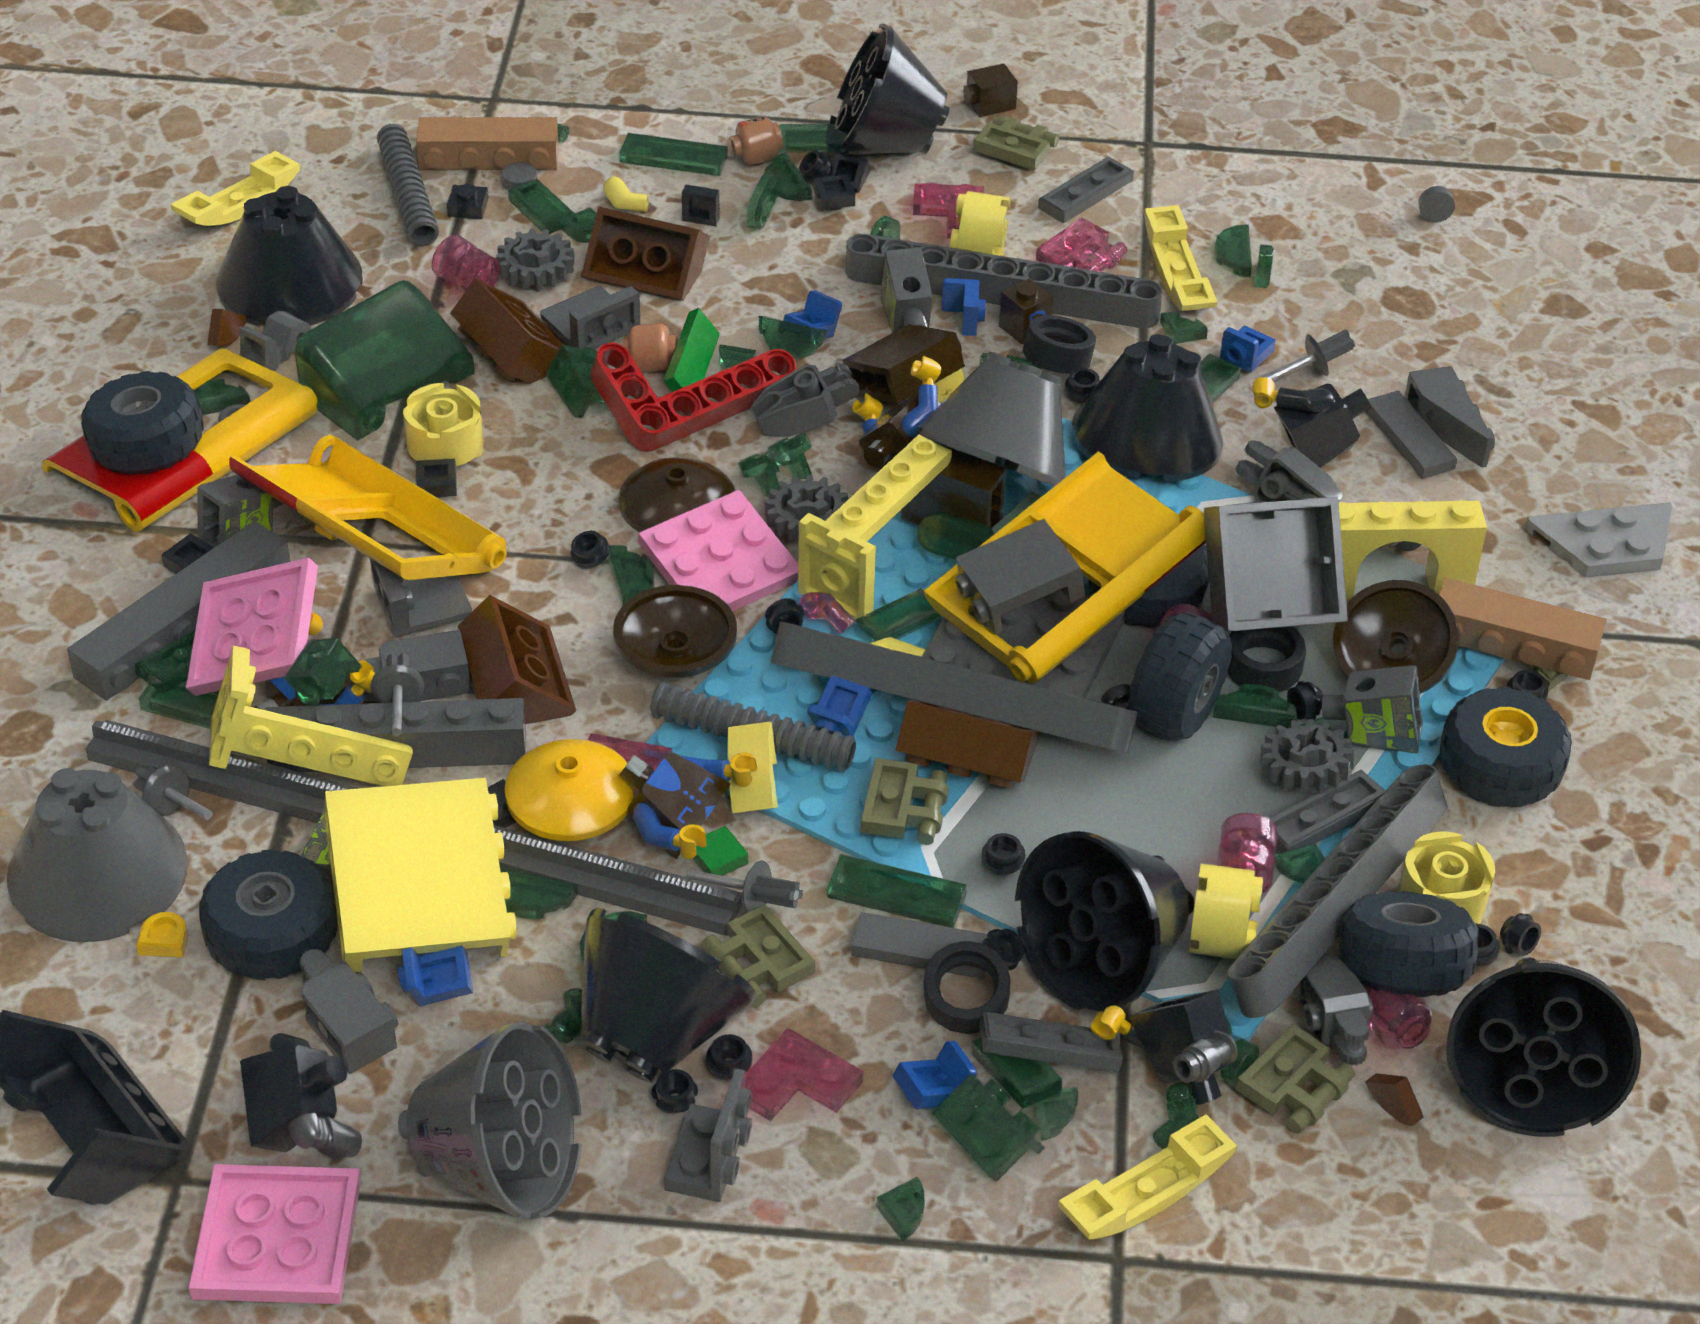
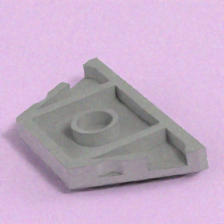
(1607, 539)

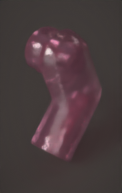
(825, 607)

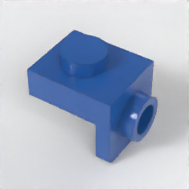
(963, 296)
(819, 312)
(1246, 347)
(840, 706)
(436, 975)
(932, 1081)

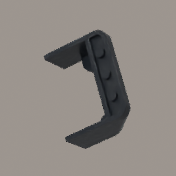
(91, 1102)

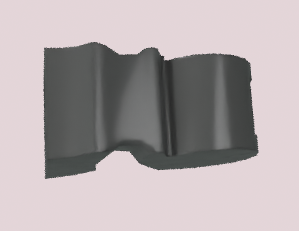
(275, 342)

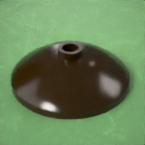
(670, 489)
(1393, 615)
(675, 631)

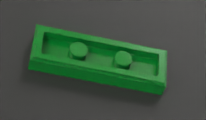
(692, 351)

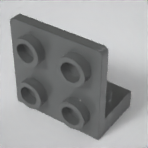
(594, 316)
(419, 602)
(709, 1145)

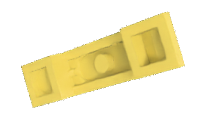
(228, 205)
(1175, 260)
(1152, 1184)

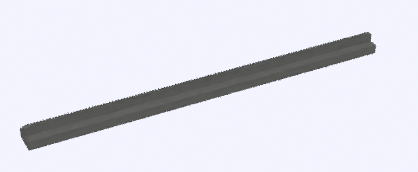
(303, 797)

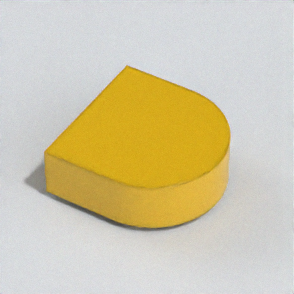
(163, 936)

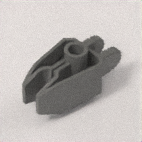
(804, 400)
(1285, 475)
(1337, 1008)

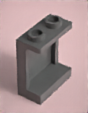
(1017, 572)

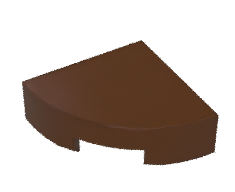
(224, 327)
(1395, 1097)

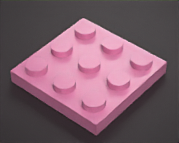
(721, 550)
(255, 611)
(276, 1234)

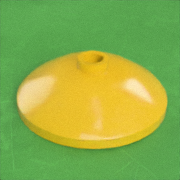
(568, 790)

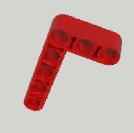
(690, 400)

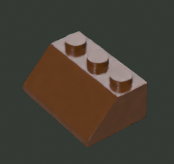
(644, 253)
(506, 332)
(515, 659)
(966, 743)

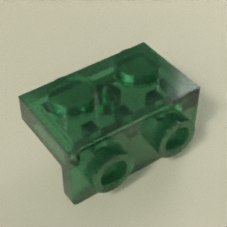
(571, 378)
(986, 1126)

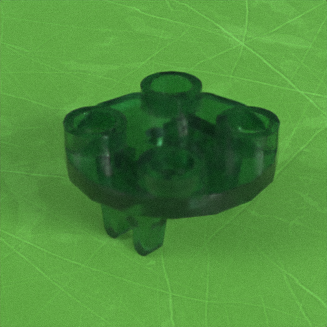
(784, 452)

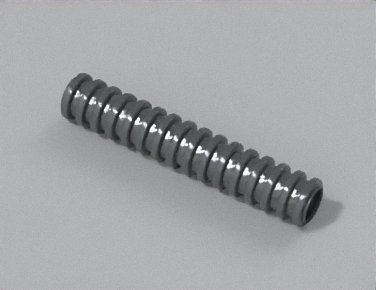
(407, 185)
(718, 716)

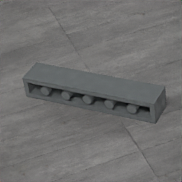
(108, 654)
(436, 730)

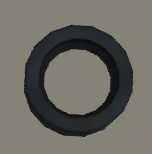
(1059, 344)
(1274, 675)
(965, 954)

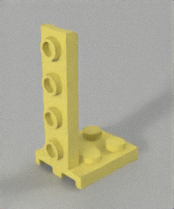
(836, 551)
(295, 740)

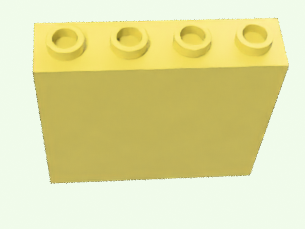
(417, 869)

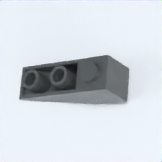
(1450, 412)

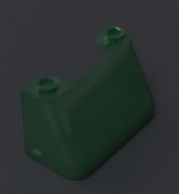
(376, 353)

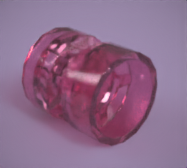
(461, 262)
(1249, 844)

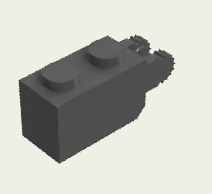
(436, 657)
(346, 1011)

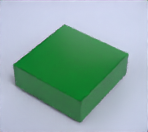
(721, 853)

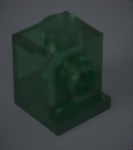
(321, 670)

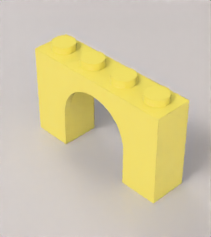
(1448, 528)

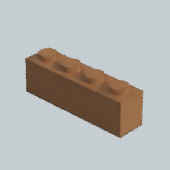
(486, 142)
(1524, 629)

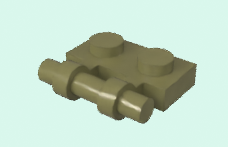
(1015, 142)
(890, 800)
(769, 947)
(1285, 1068)

